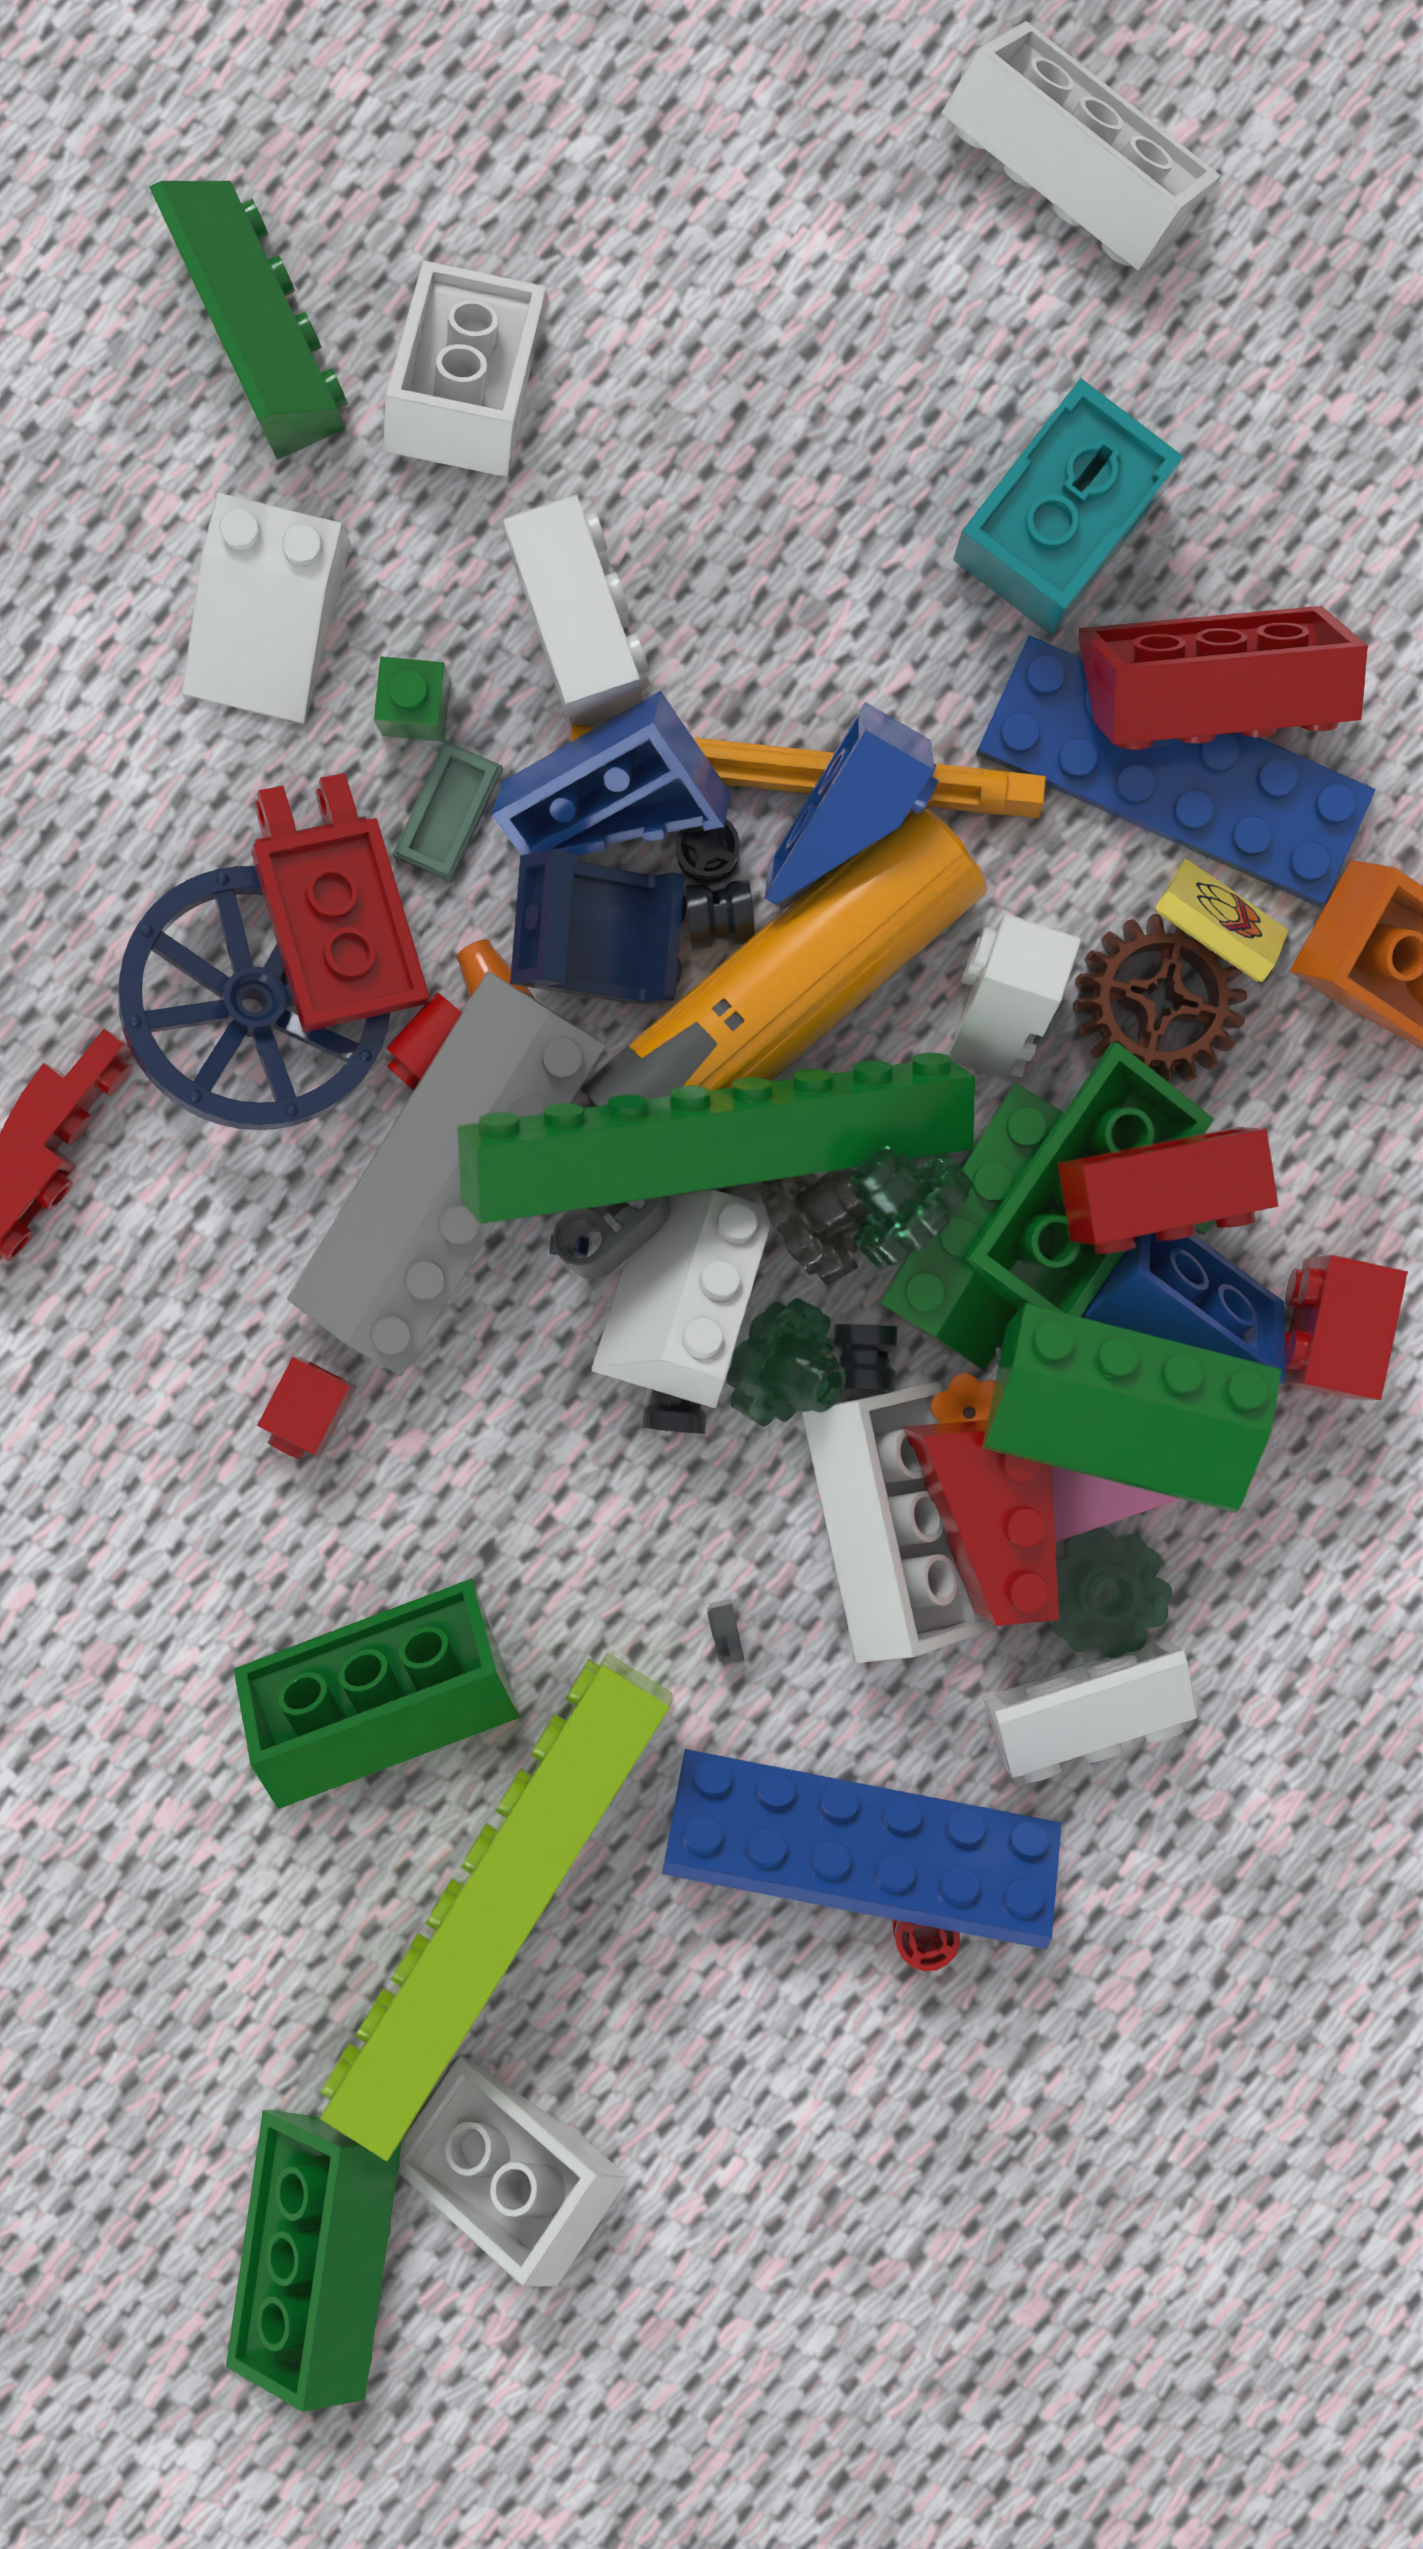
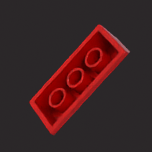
(1223, 675)

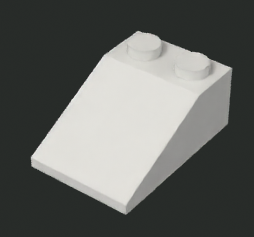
(463, 369)
(263, 607)
(508, 2174)

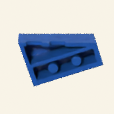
(613, 786)

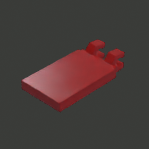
(335, 910)

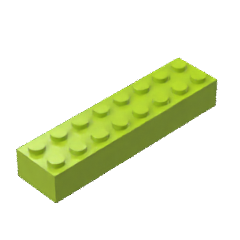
(490, 1915)

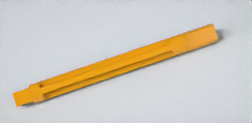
(799, 770)

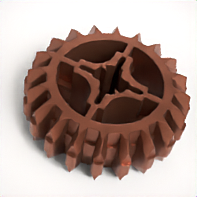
(1129, 994)

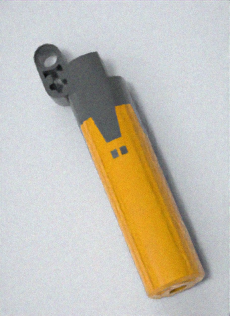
(783, 995)

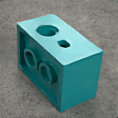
(1066, 506)

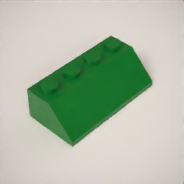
(250, 312)
(1027, 1242)
(937, 1285)
(1131, 1407)
(373, 1694)
(311, 2263)

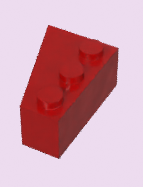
(995, 1521)

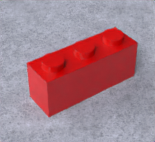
(1168, 1188)

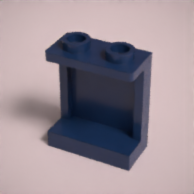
(597, 929)

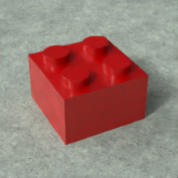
(1342, 1326)

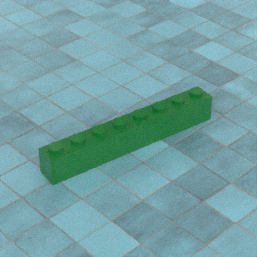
(712, 1137)

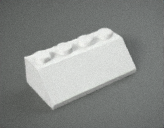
(1078, 144)
(885, 1530)

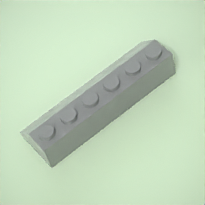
(403, 1227)

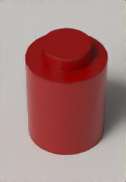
(422, 1039)

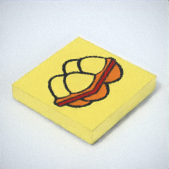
(1222, 920)

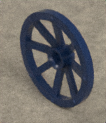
(245, 983)

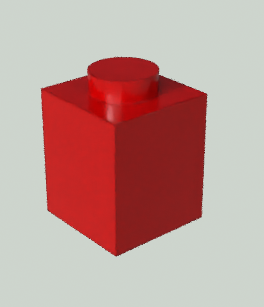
(305, 1408)

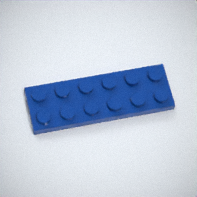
(1221, 798)
(864, 1849)

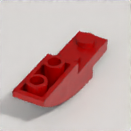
(44, 1116)

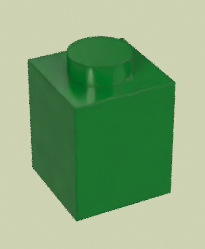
(412, 698)

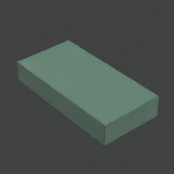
(448, 811)

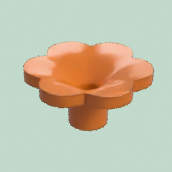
(963, 1392)

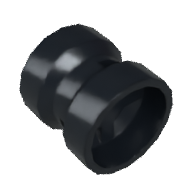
(709, 844)
(720, 914)
(866, 1355)
(666, 1416)

